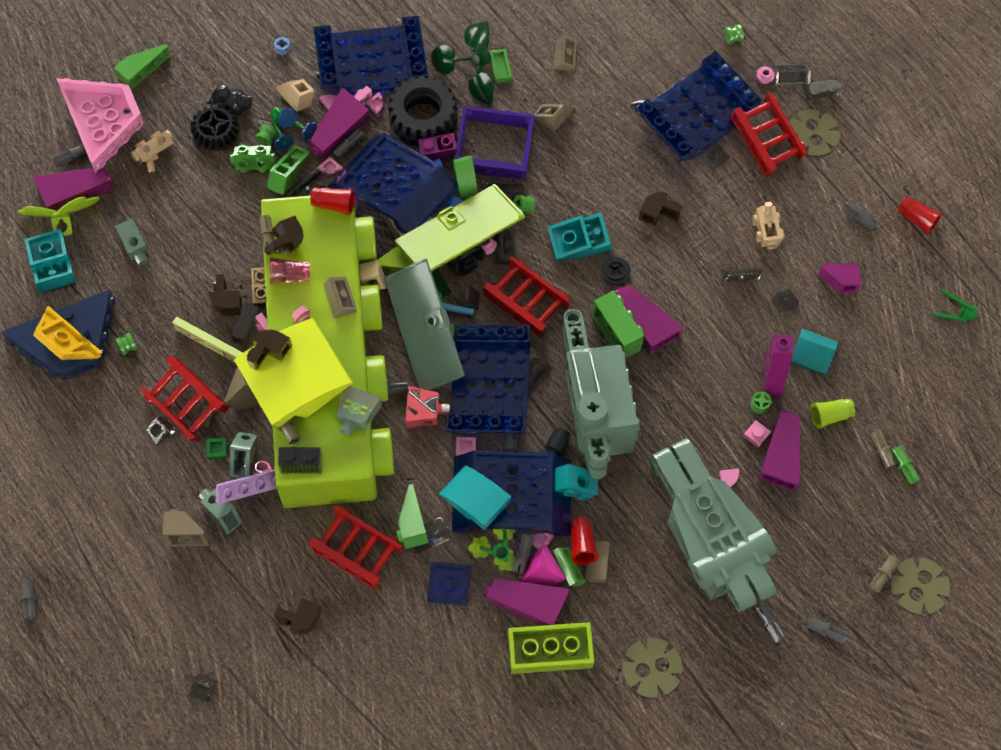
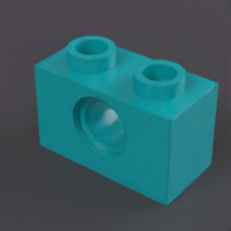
(575, 482)

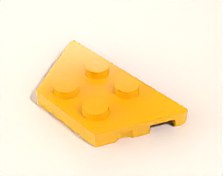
(63, 338)

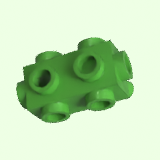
(252, 158)

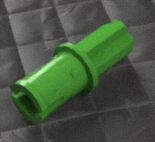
(905, 464)

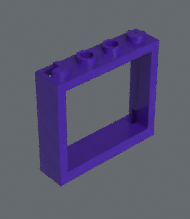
(505, 117)

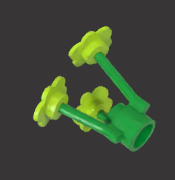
(503, 555)

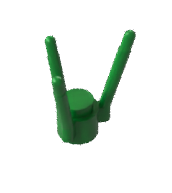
(967, 310)

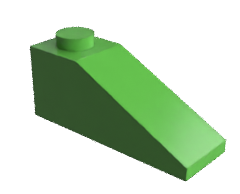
(141, 65)
(287, 169)
(465, 178)
(411, 525)

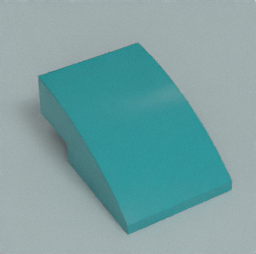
(580, 237)
(50, 261)
(475, 496)

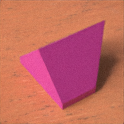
(543, 569)

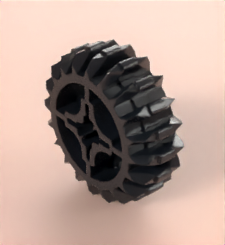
(226, 127)

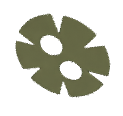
(825, 123)
(905, 584)
(649, 684)

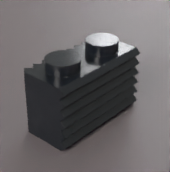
(300, 460)

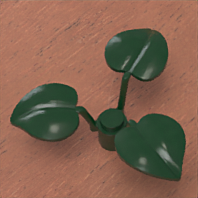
(477, 37)

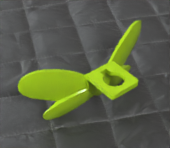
(62, 214)

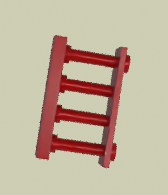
(759, 148)
(523, 314)
(202, 392)
(338, 555)

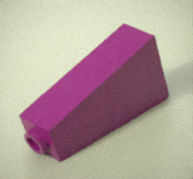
(340, 122)
(64, 187)
(657, 325)
(776, 365)
(782, 457)
(528, 600)

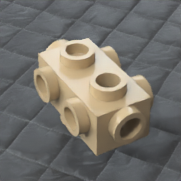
(148, 151)
(768, 222)

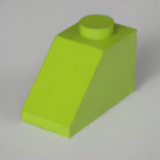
(393, 261)

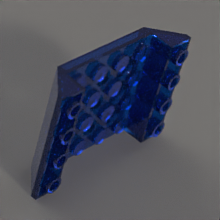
(344, 58)
(712, 90)
(409, 194)
(486, 355)
(536, 498)

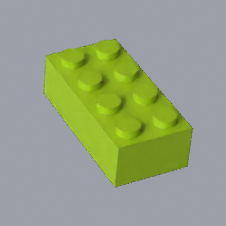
(550, 648)

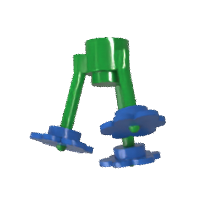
(287, 117)

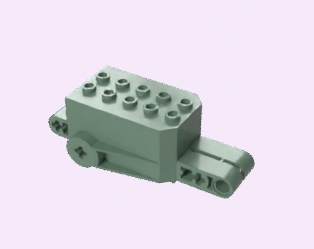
(598, 397)
(715, 530)

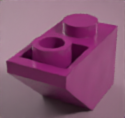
(438, 146)
(842, 277)

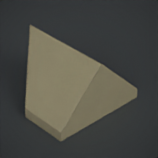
(552, 115)
(239, 394)

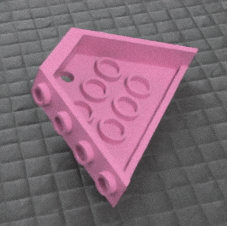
(100, 116)

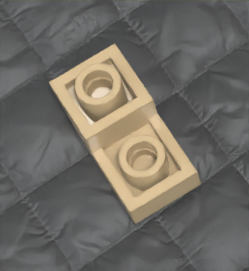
(258, 285)

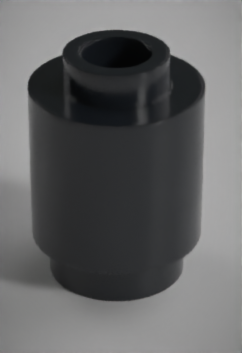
(558, 441)

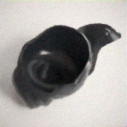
(231, 98)

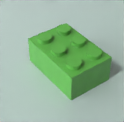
(617, 323)

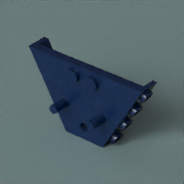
(86, 316)

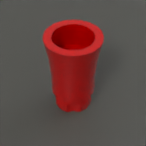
(334, 199)
(920, 214)
(583, 543)

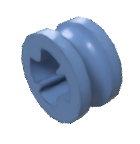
(282, 40)

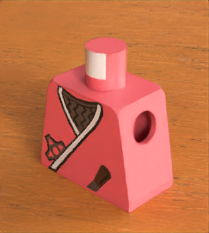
(423, 408)

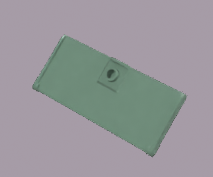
(424, 326)

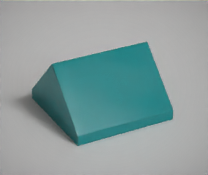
(814, 352)

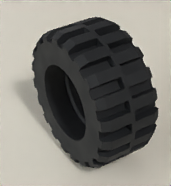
(418, 92)

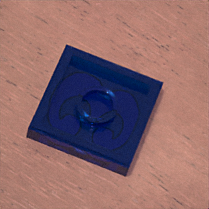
(449, 583)

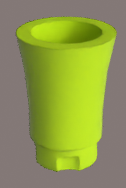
(831, 412)

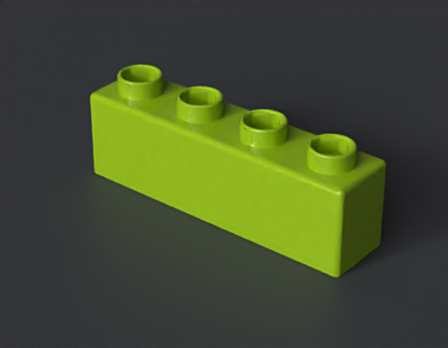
(334, 248)

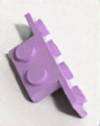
(245, 486)

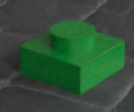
(216, 448)

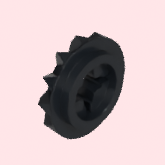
(306, 191)
(614, 263)

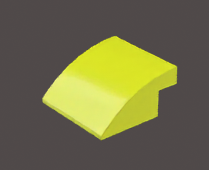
(302, 380)

